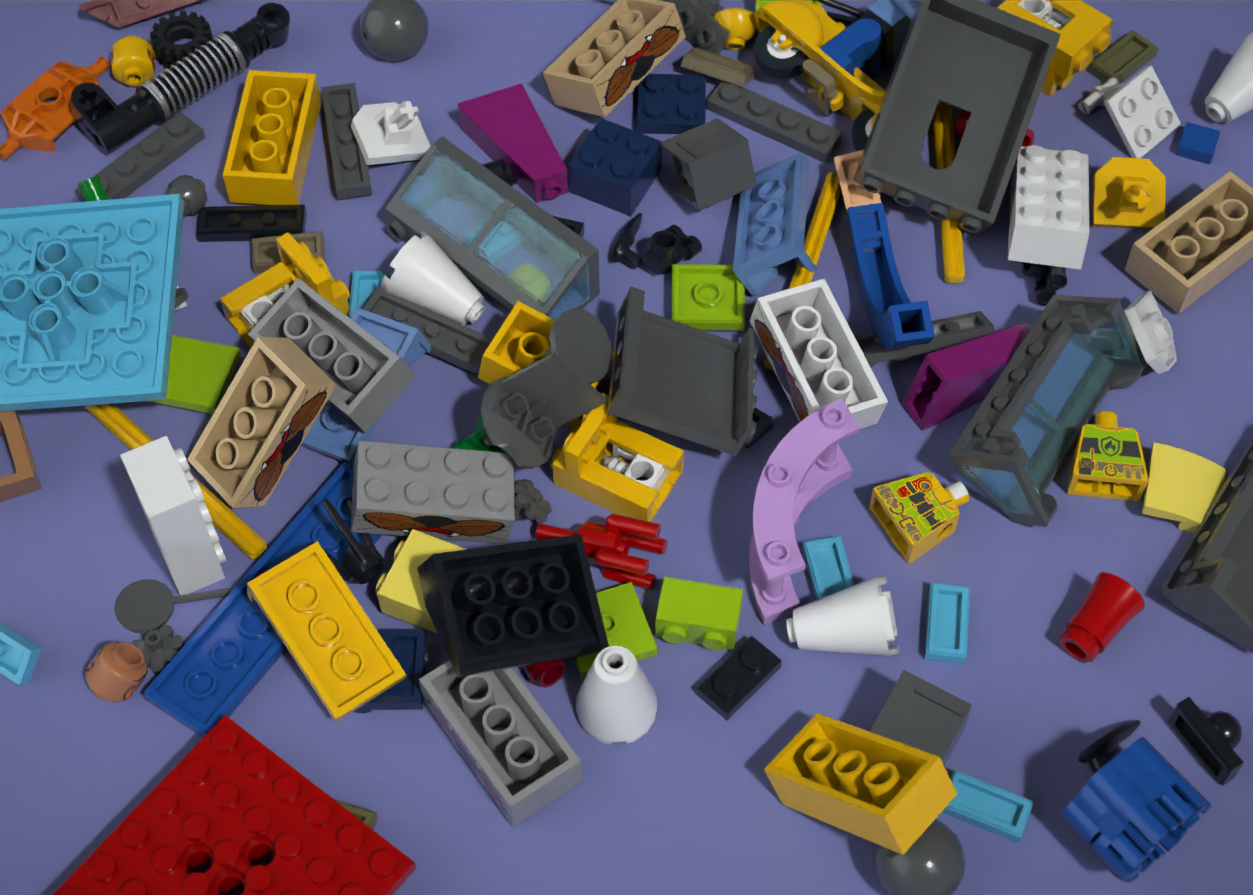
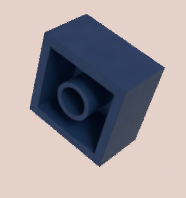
(615, 167)

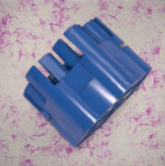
(1133, 807)

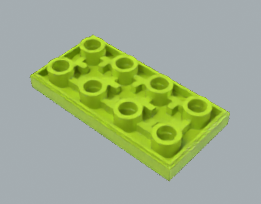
(199, 374)

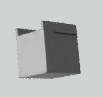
(710, 164)
(922, 716)

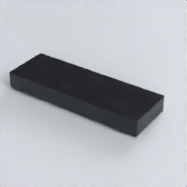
(249, 222)

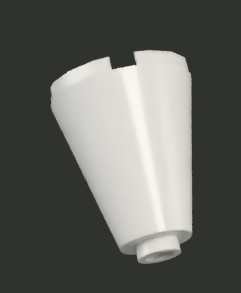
(1234, 88)
(433, 281)
(848, 621)
(616, 698)

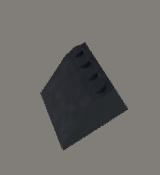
(513, 604)

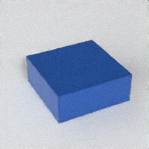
(1198, 143)

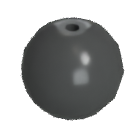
(394, 28)
(929, 866)

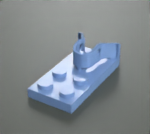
(772, 223)
(332, 431)

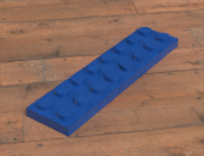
(237, 639)

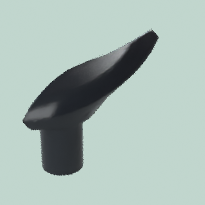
(626, 240)
(1108, 743)

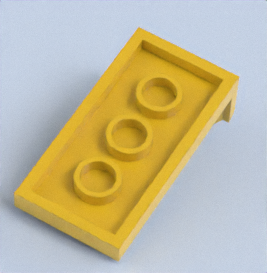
(326, 631)

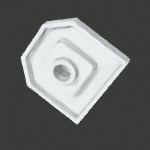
(389, 133)
(1152, 332)

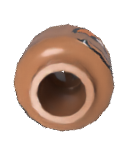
(116, 671)

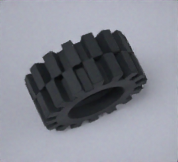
(176, 29)

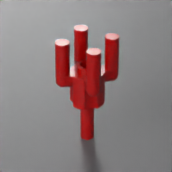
(611, 545)

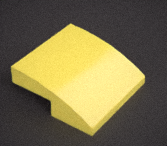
(1181, 486)

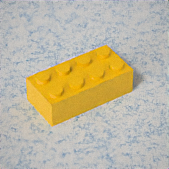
(272, 138)
(861, 782)

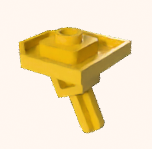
(1128, 194)

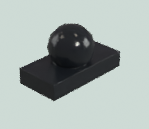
(1210, 738)

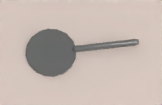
(152, 603)

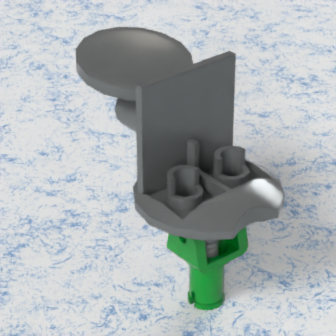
(527, 407)

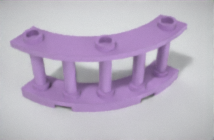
(796, 473)

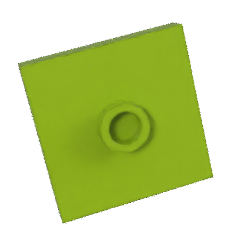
(708, 297)
(623, 625)

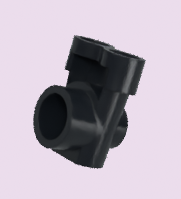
(670, 248)
(1047, 278)

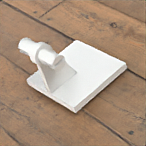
(1137, 109)

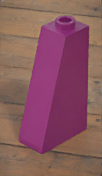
(511, 130)
(960, 375)

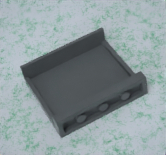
(682, 378)

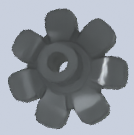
(529, 502)
(159, 647)

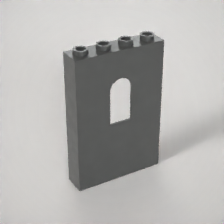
(976, 63)

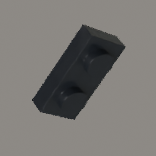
(739, 678)

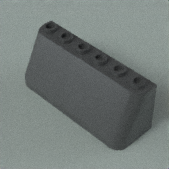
(1216, 566)

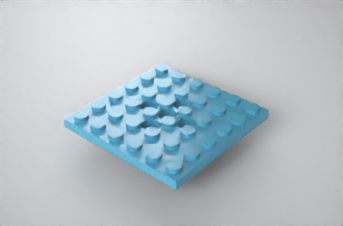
(87, 301)

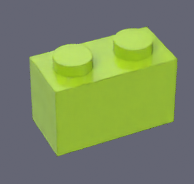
(698, 613)

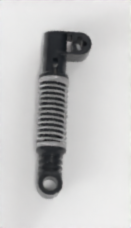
(158, 98)

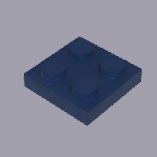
(671, 103)

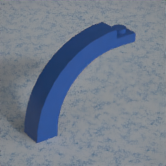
(888, 308)

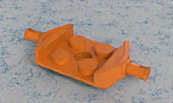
(37, 123)

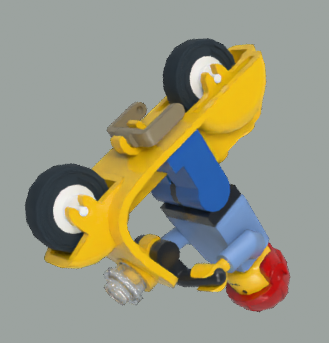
(832, 58)

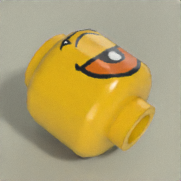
(132, 59)

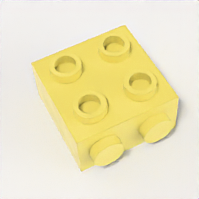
(400, 589)

